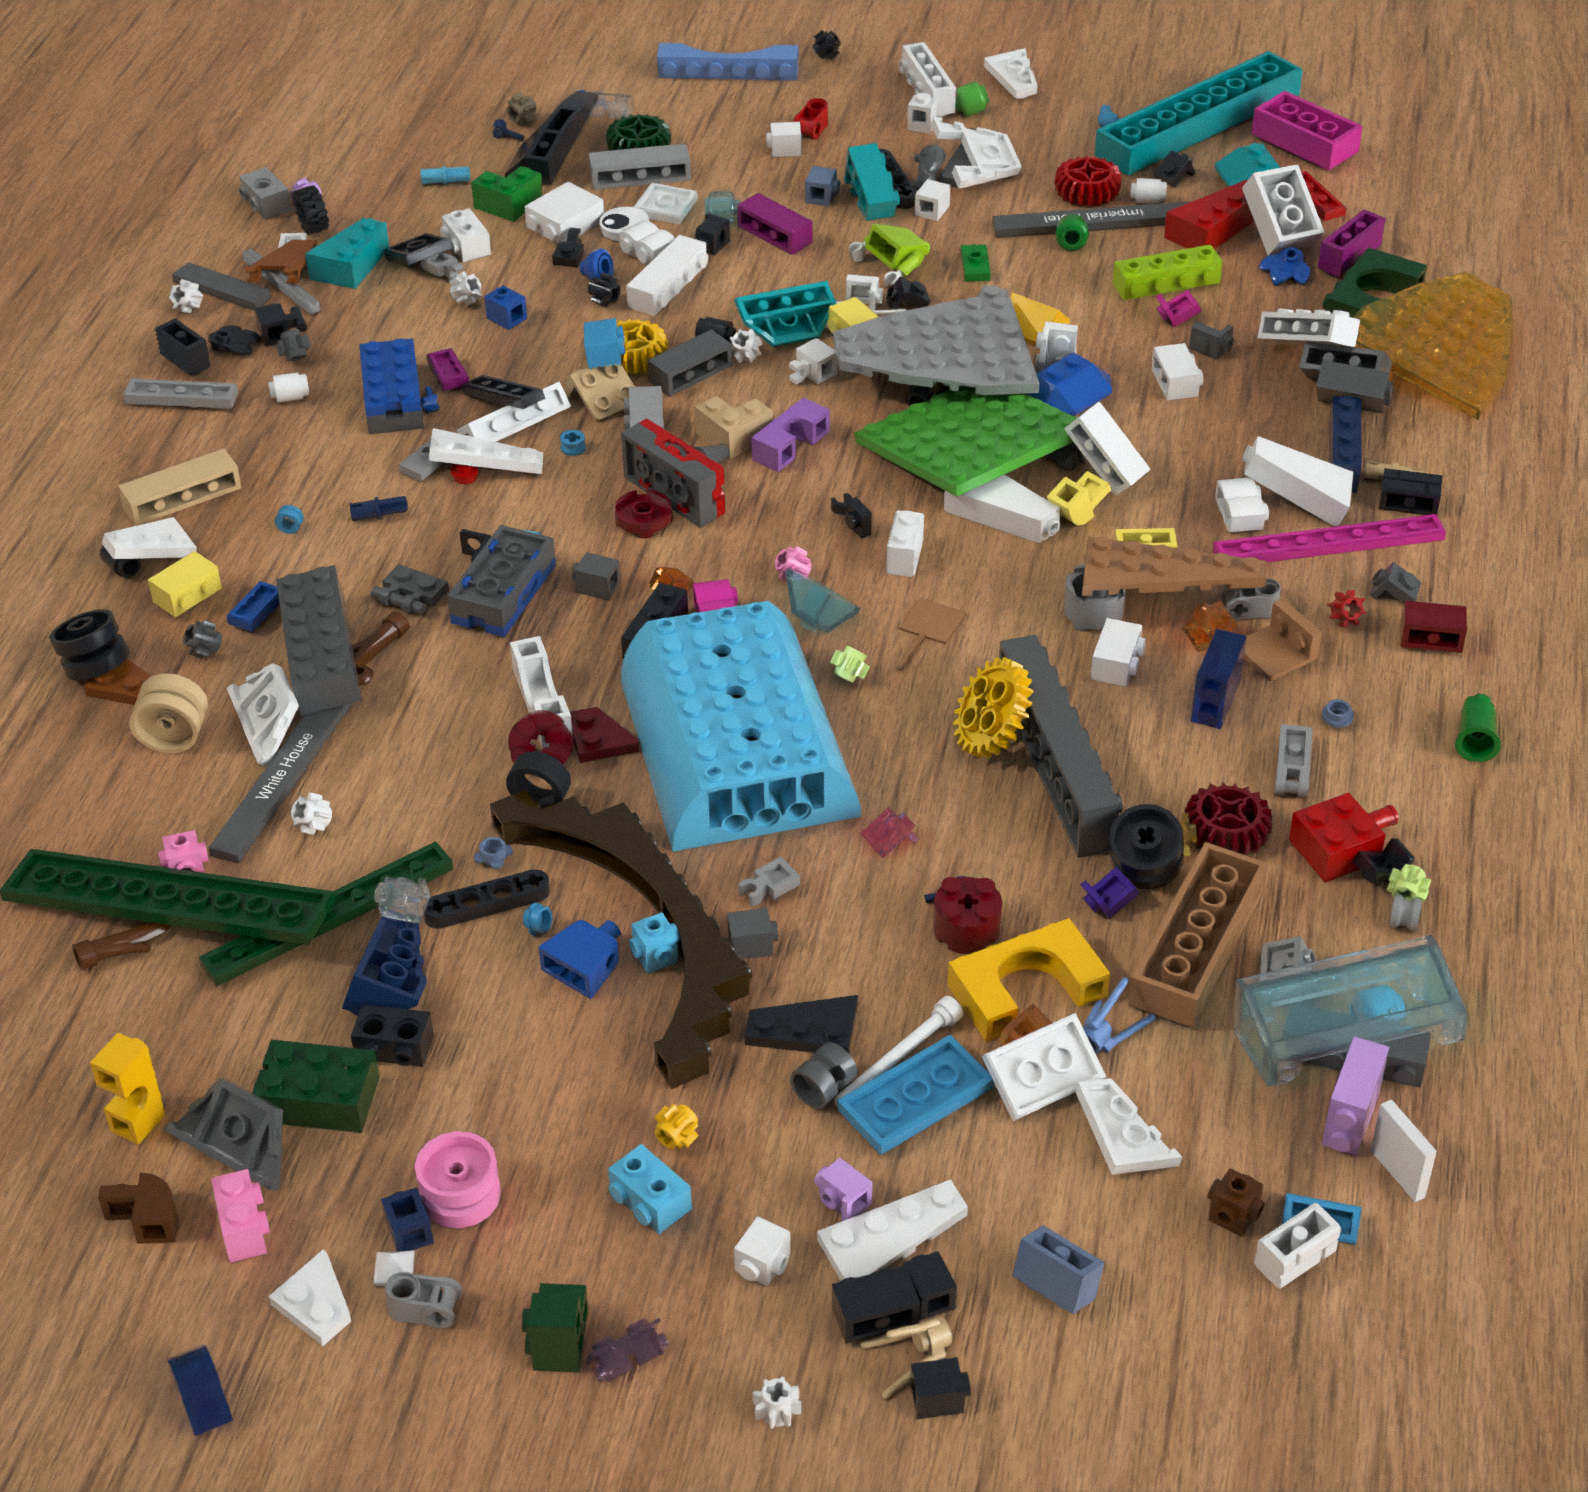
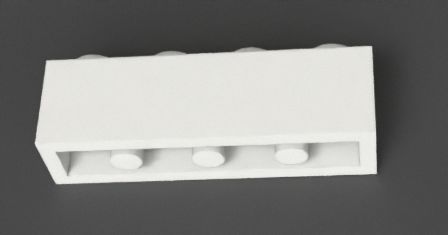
(666, 275)

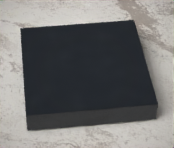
(417, 248)

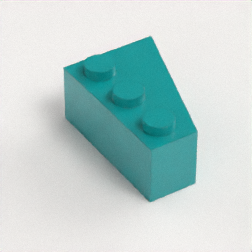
(871, 182)
(349, 254)

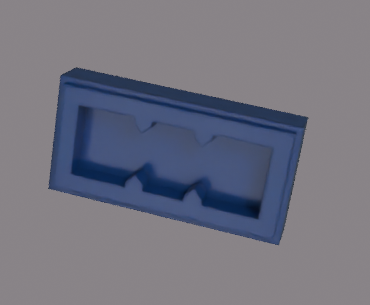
(254, 607)

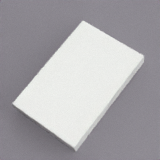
(1043, 1066)

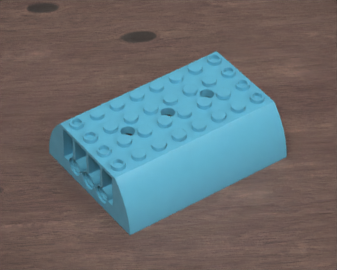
(694, 732)

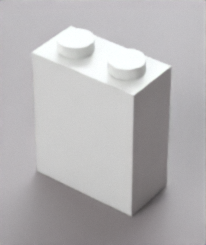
(563, 209)

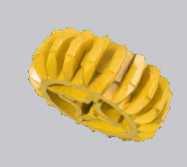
(641, 344)

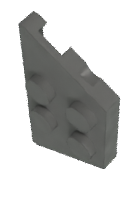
(236, 1131)

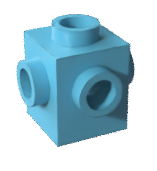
(655, 942)

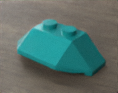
(1244, 162)
(787, 313)

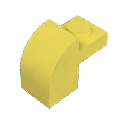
(1079, 497)

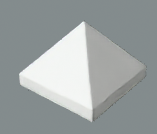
(391, 1263)

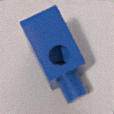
(582, 955)

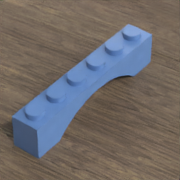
(771, 63)

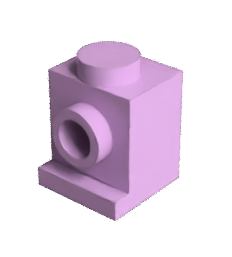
(844, 1189)

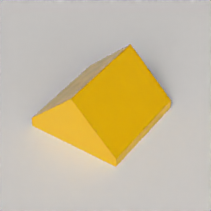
(1033, 316)

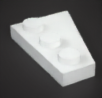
(1120, 1132)

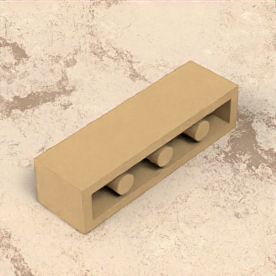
(179, 487)

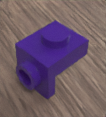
(1110, 893)

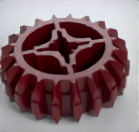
(1235, 816)

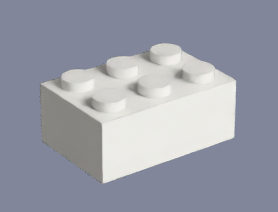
(1283, 209)

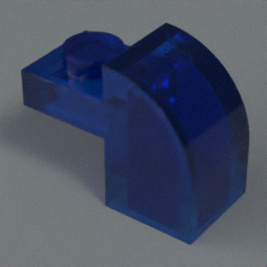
(199, 1389)

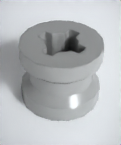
(1405, 912)

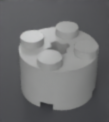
(1093, 610)

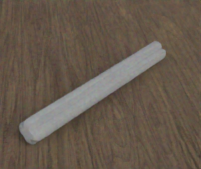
(279, 279)

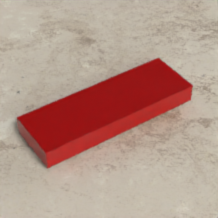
(1325, 203)

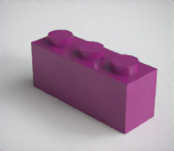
(775, 223)
(1349, 241)

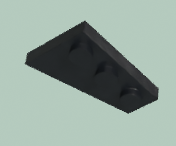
(803, 1025)

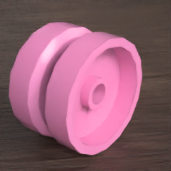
(458, 1179)

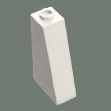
(1300, 479)
(1008, 508)

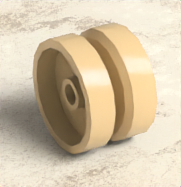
(168, 713)

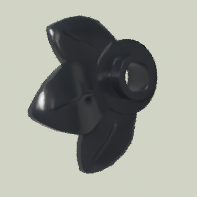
(233, 340)

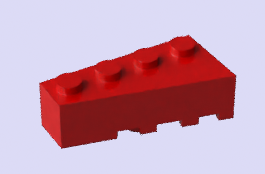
(1209, 218)

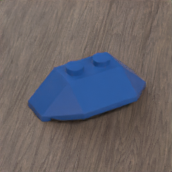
(1073, 384)

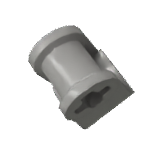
(1252, 601)
(424, 1299)

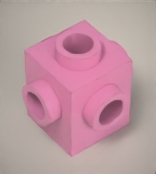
(183, 851)

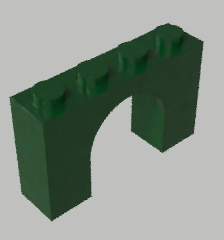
(1373, 272)

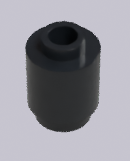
(721, 327)
(121, 567)

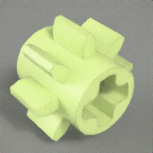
(850, 664)
(1409, 883)

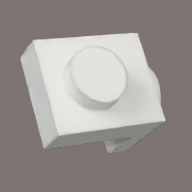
(865, 289)

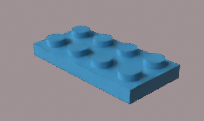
(915, 1094)

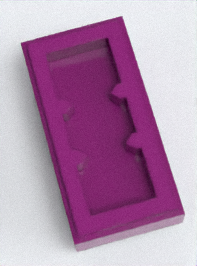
(447, 369)

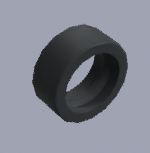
(544, 767)

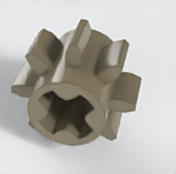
(521, 108)

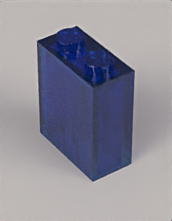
(1218, 678)

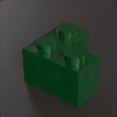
(556, 1327)

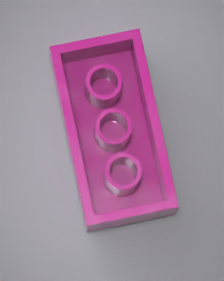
(1306, 130)

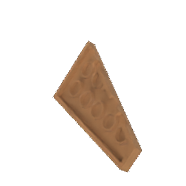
(1159, 568)

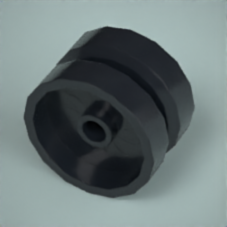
(89, 644)
(1147, 846)

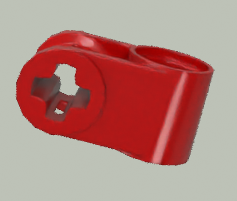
(813, 117)

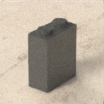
(1355, 381)

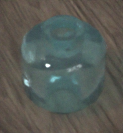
(722, 204)

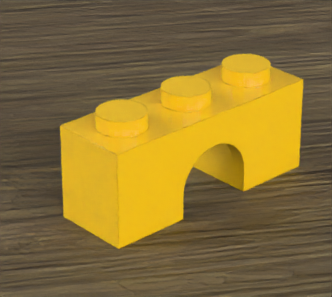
(128, 1073)

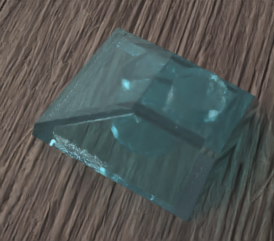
(817, 603)

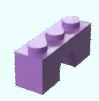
(776, 442)

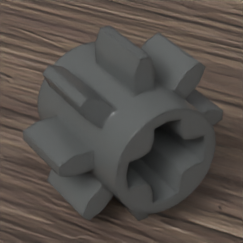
(293, 345)
(202, 639)

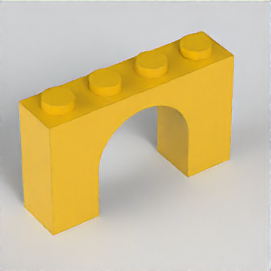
(1053, 949)

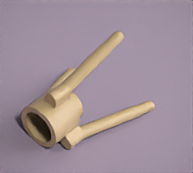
(927, 1336)

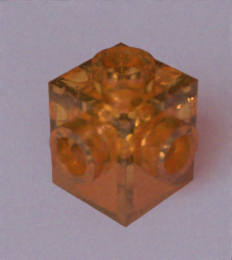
(1204, 623)

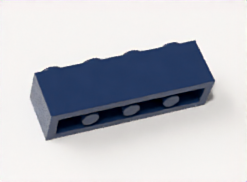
(1346, 436)

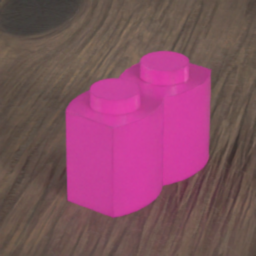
(714, 595)

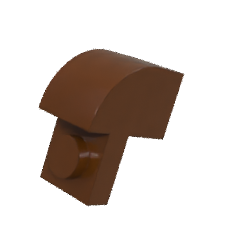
(146, 1205)

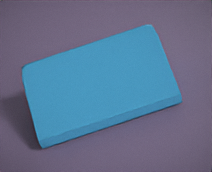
(1345, 1215)

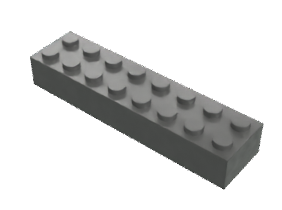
(1064, 753)

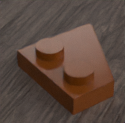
(119, 684)

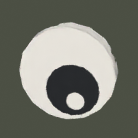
(619, 219)

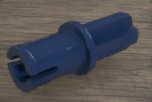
(377, 508)

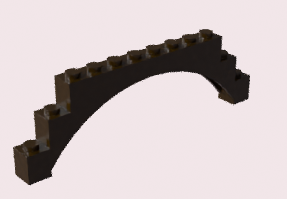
(621, 845)

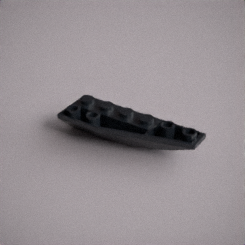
(554, 138)

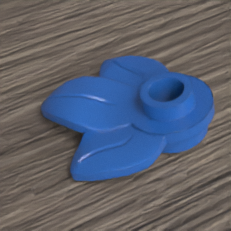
(1286, 265)

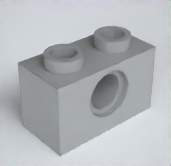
(264, 193)

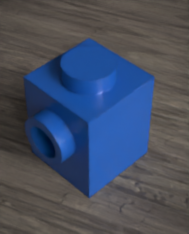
(505, 307)

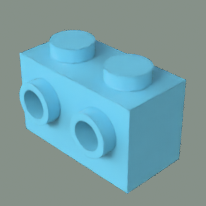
(649, 1189)

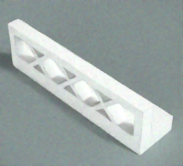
(512, 419)

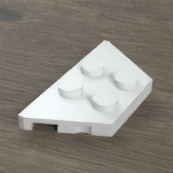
(264, 710)

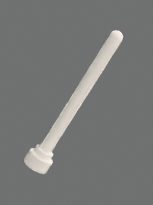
(945, 1013)

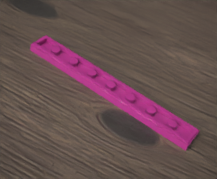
(1335, 539)

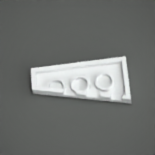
(891, 1231)

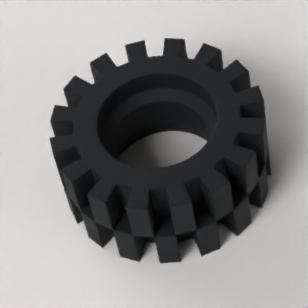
(310, 209)

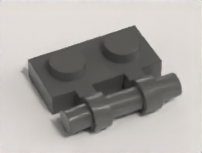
(410, 590)

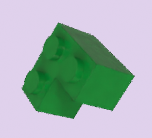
(506, 195)

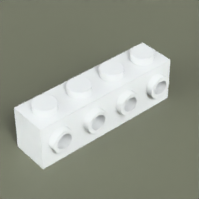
(928, 76)
(1305, 326)

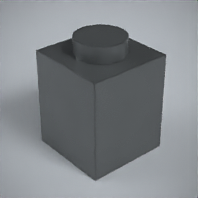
(596, 576)
(752, 933)

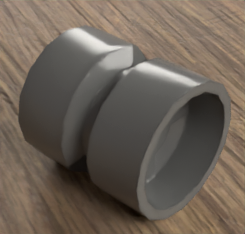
(823, 1075)

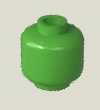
(971, 99)

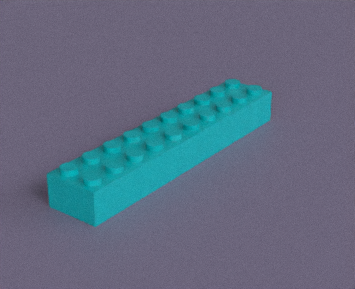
(1195, 112)

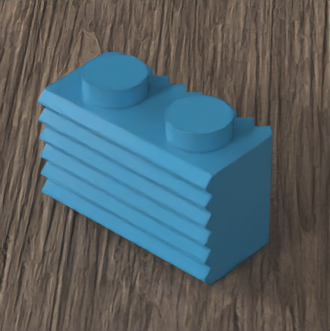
(603, 343)

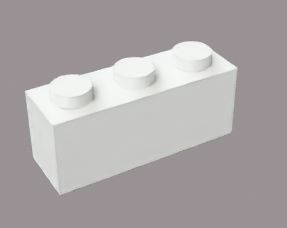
(1107, 448)

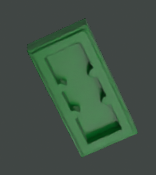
(975, 263)

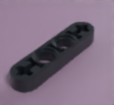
(900, 181)
(488, 903)

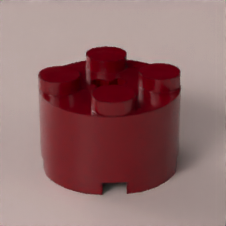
(967, 913)

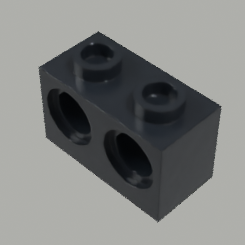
(394, 1034)

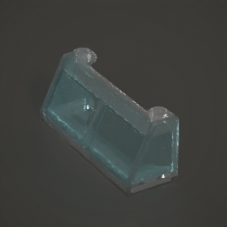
(1361, 994)

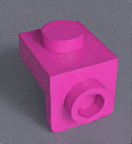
(1178, 309)

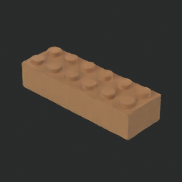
(1197, 935)

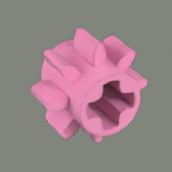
(793, 559)

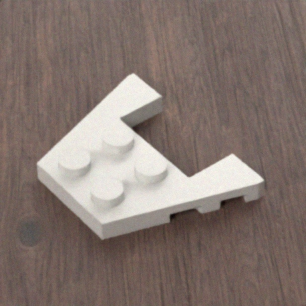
(987, 150)

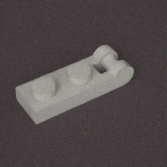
(1293, 760)

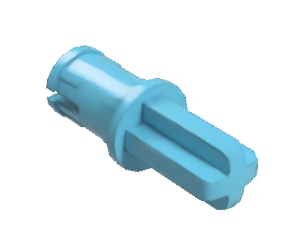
(445, 175)

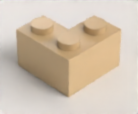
(734, 427)

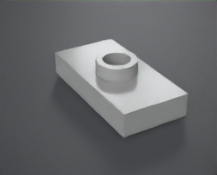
(418, 463)

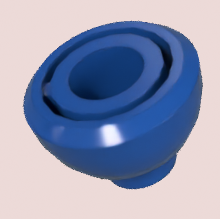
(596, 263)

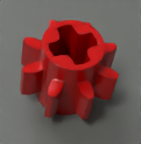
(1338, 611)

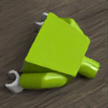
(893, 246)

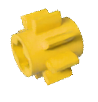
(676, 1126)

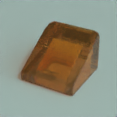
(670, 576)

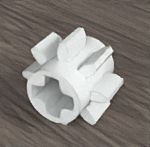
(465, 288)
(185, 296)
(745, 345)
(311, 813)
(777, 1402)

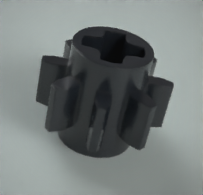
(826, 44)
(604, 289)

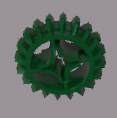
(637, 132)

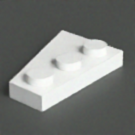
(1013, 72)
(149, 540)

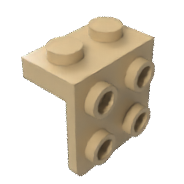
(600, 389)

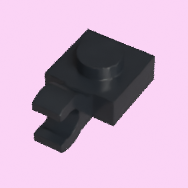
(569, 252)
(856, 514)

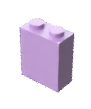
(1355, 1096)

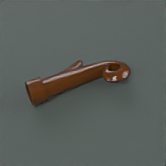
(392, 627)
(130, 941)

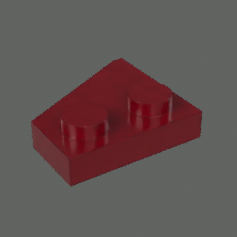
(599, 736)

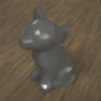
(930, 161)

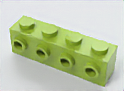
(1167, 272)

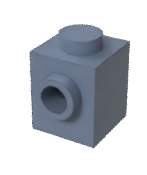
(821, 185)

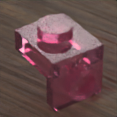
(889, 831)

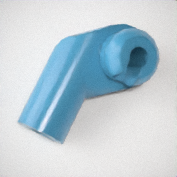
(1106, 116)

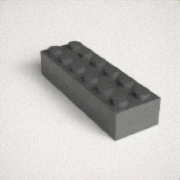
(318, 640)

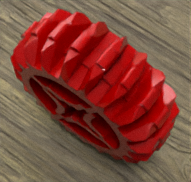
(1087, 181)

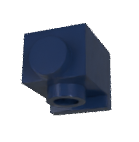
(407, 1220)

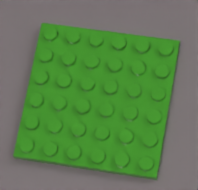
(967, 437)

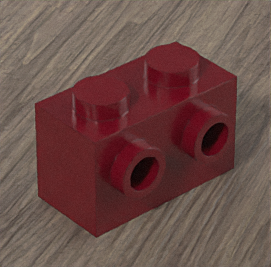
(1433, 626)

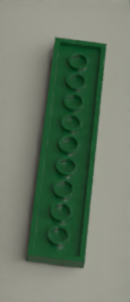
(169, 896)

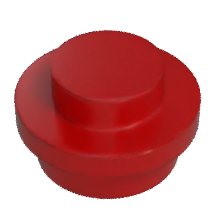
(464, 473)

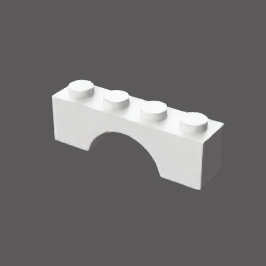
(535, 680)

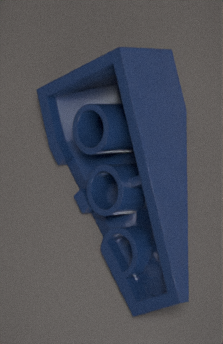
(389, 969)

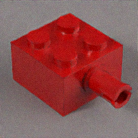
(1336, 831)

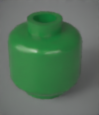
(1066, 237)

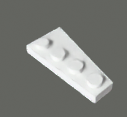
(473, 451)

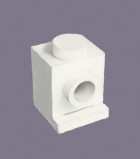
(921, 113)

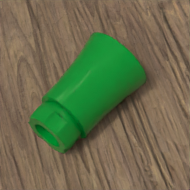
(1478, 731)

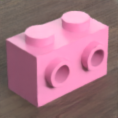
(238, 1215)

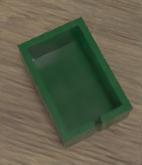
(319, 1084)

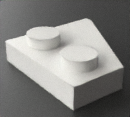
(313, 1300)

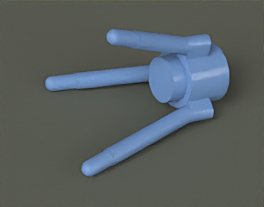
(1099, 1030)

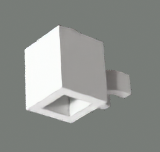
(815, 362)

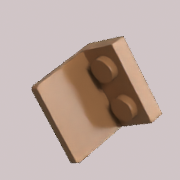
(1284, 644)

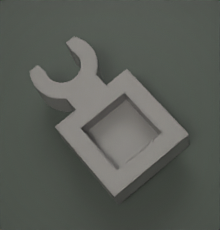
(771, 879)

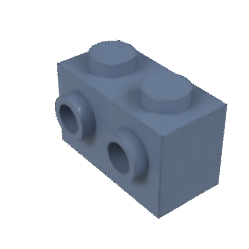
(1058, 1269)

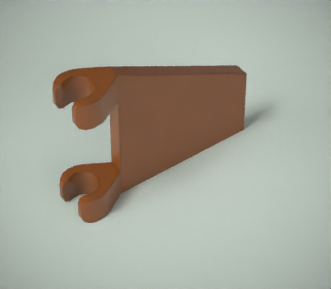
(288, 257)

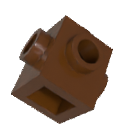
(1235, 1201)

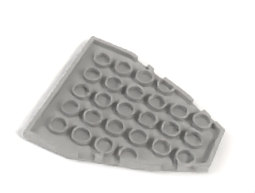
(947, 343)

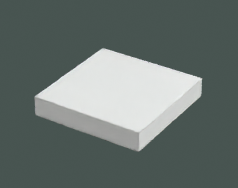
(667, 202)
(1403, 1150)

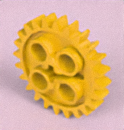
(993, 707)

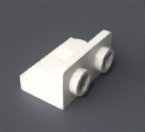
(1055, 343)

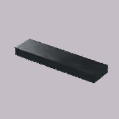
(503, 391)

